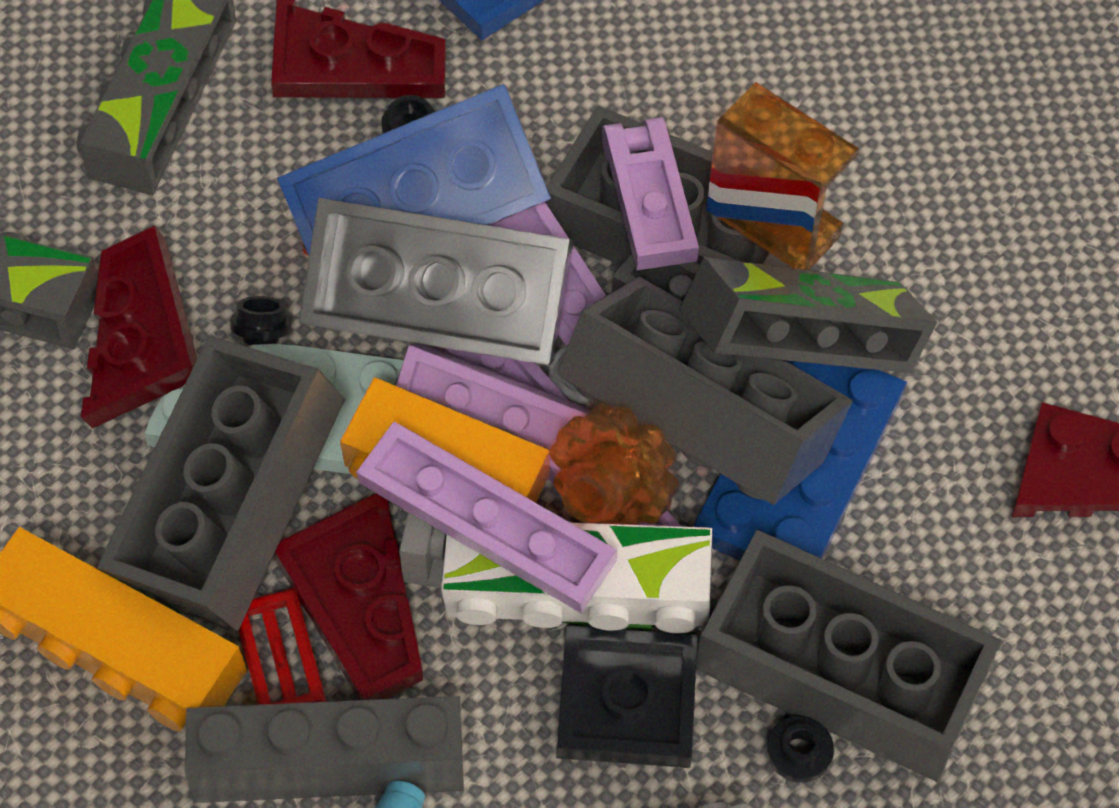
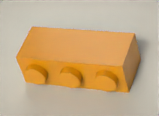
(490, 450)

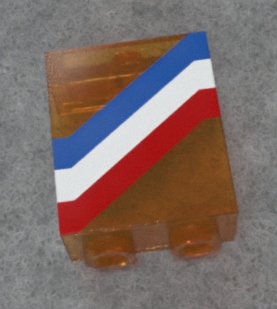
(774, 176)

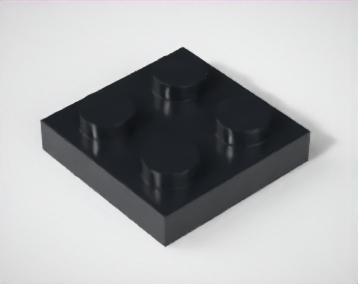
(627, 697)

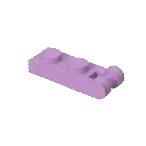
(650, 194)

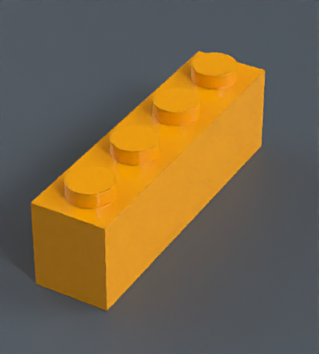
(113, 632)

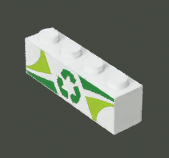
(657, 581)

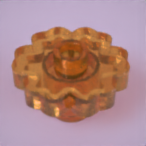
(614, 468)

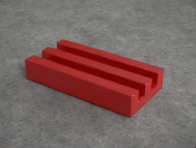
(266, 606)

